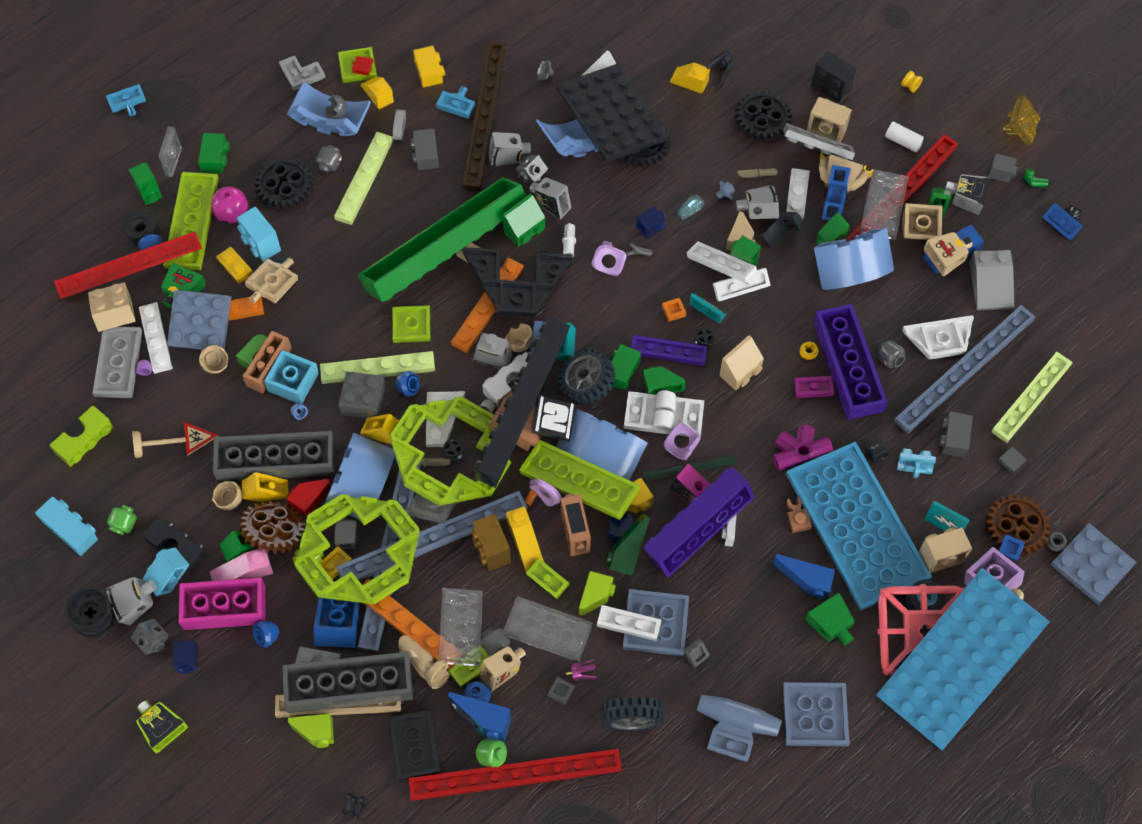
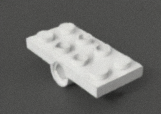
(662, 412)

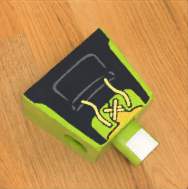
(159, 725)

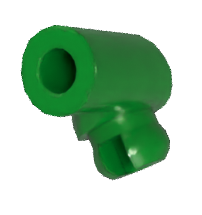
(1033, 181)

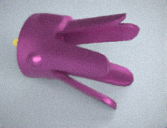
(577, 669)

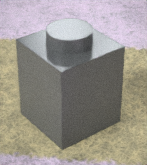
(1003, 168)
(346, 534)

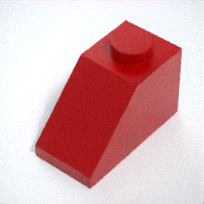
(308, 496)

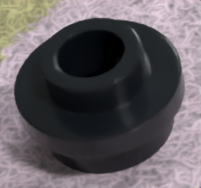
(1074, 212)

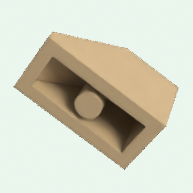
(740, 228)

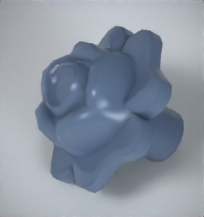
(726, 190)

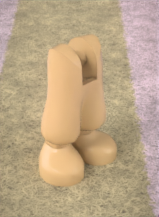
(434, 673)

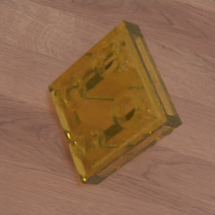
(1023, 120)

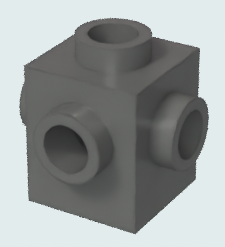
(531, 169)
(149, 636)

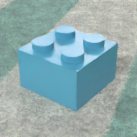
(258, 234)
(291, 377)

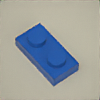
(1062, 221)

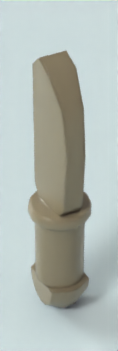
(757, 172)
(434, 462)

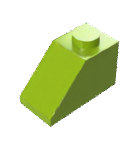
(596, 592)
(315, 729)

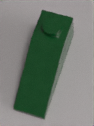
(627, 548)

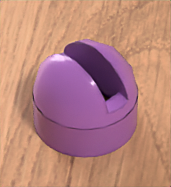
(144, 367)

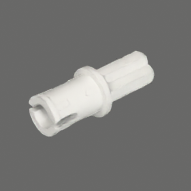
(569, 239)

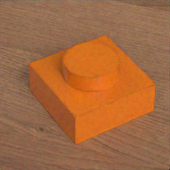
(674, 309)

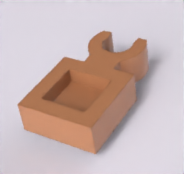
(798, 518)

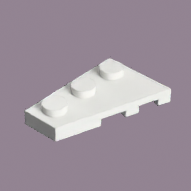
(436, 435)

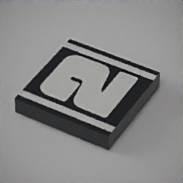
(553, 418)

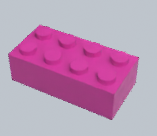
(221, 603)

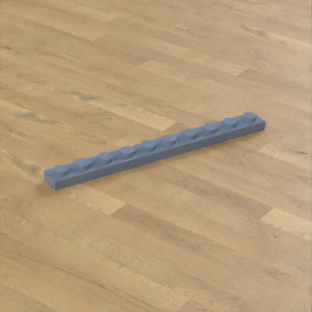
(964, 369)
(433, 537)
(373, 623)

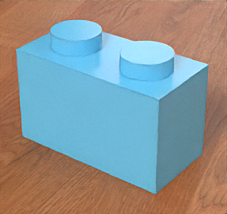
(166, 570)

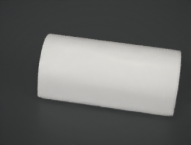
(904, 137)

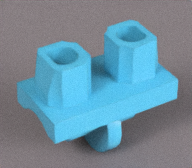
(916, 463)

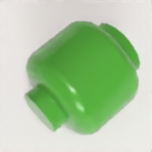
(121, 520)
(491, 752)

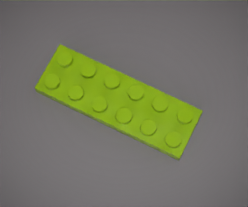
(193, 214)
(576, 476)

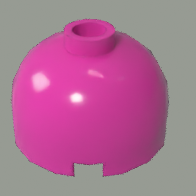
(229, 204)

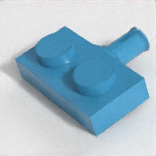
(126, 99)
(456, 103)

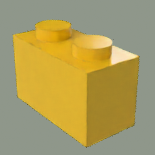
(428, 66)

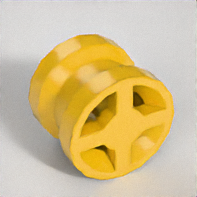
(912, 81)

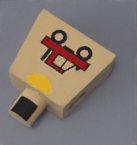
(947, 251)
(501, 667)

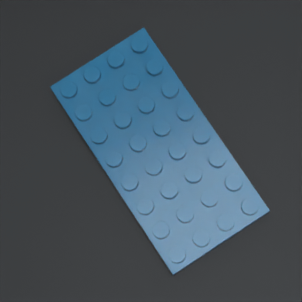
(857, 524)
(962, 658)

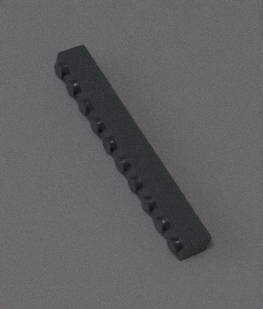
(521, 403)

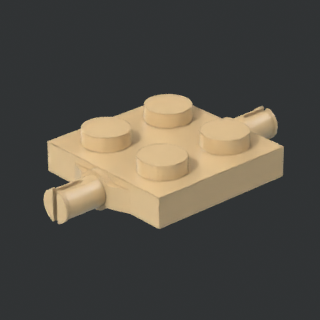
(271, 280)

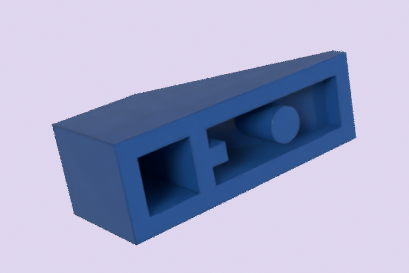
(808, 576)

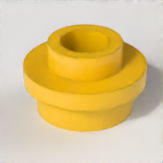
(809, 346)

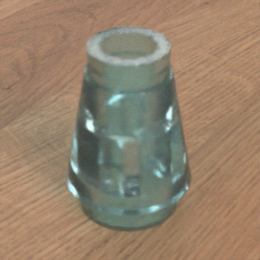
(691, 206)

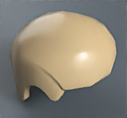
(520, 338)
(213, 359)
(227, 495)

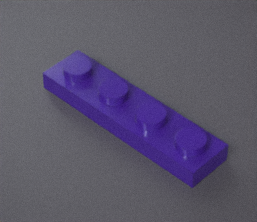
(670, 350)

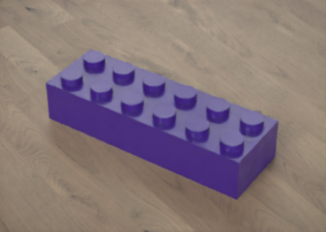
(850, 362)
(699, 521)

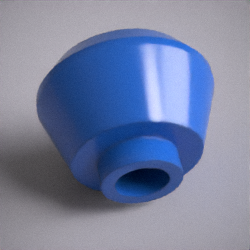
(149, 241)
(408, 383)
(265, 633)
(483, 694)

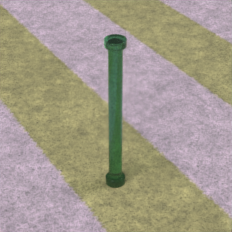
(697, 466)

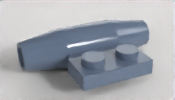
(735, 726)

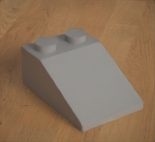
(992, 279)

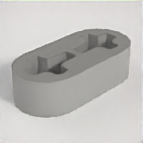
(399, 124)

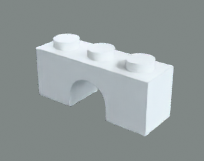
(497, 387)

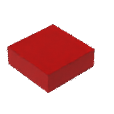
(362, 65)

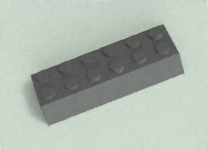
(274, 455)
(347, 682)

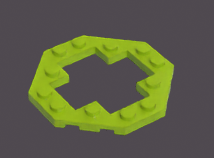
(410, 457)
(348, 587)

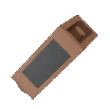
(575, 524)

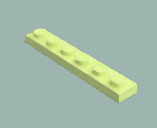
(363, 178)
(382, 366)
(1031, 397)

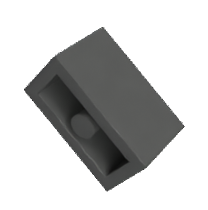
(425, 148)
(956, 434)

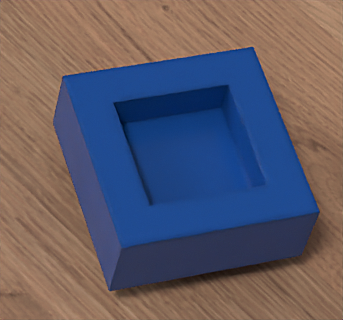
(1011, 547)

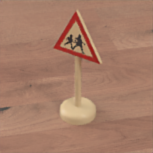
(194, 438)

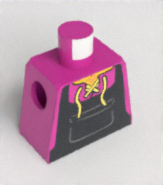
(689, 484)

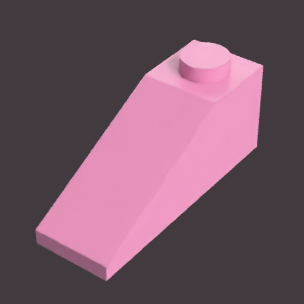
(246, 566)

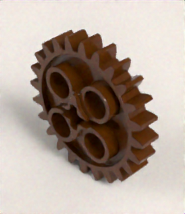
(1026, 511)
(272, 527)

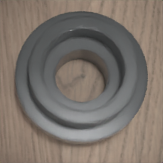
(1058, 537)

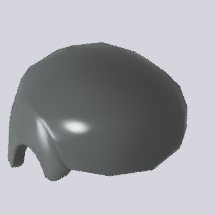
(337, 109)

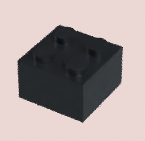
(833, 76)

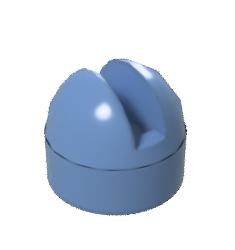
(302, 414)

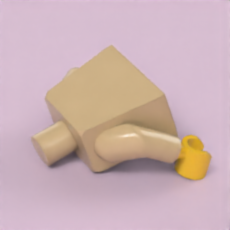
(857, 176)

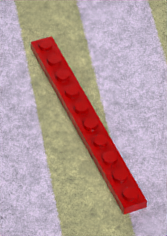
(923, 170)
(514, 774)

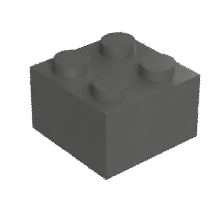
(362, 395)

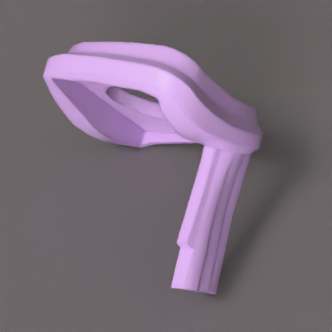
(604, 249)
(682, 453)
(545, 491)

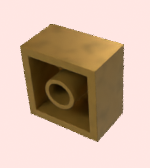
(490, 542)

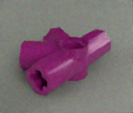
(803, 444)

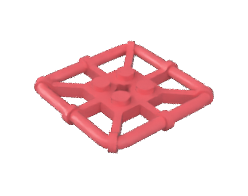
(912, 619)

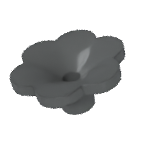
(544, 70)

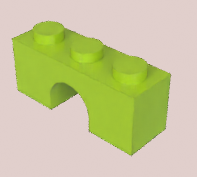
(73, 448)

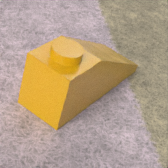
(523, 536)

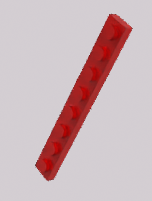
(128, 265)

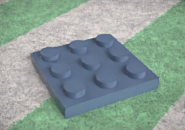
(198, 320)
(1093, 563)
(673, 613)
(815, 714)

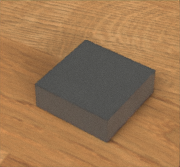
(1012, 460)
(696, 653)
(561, 691)

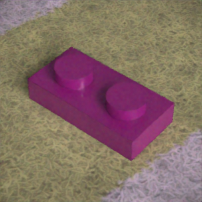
(813, 387)

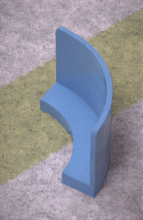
(310, 109)
(568, 138)
(854, 261)
(603, 445)
(362, 470)

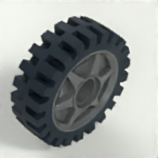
(586, 376)
(632, 714)

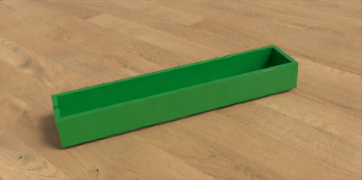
(441, 240)

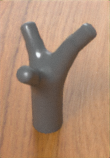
(639, 250)

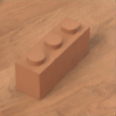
(264, 360)

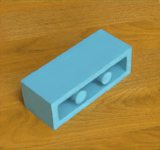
(67, 525)

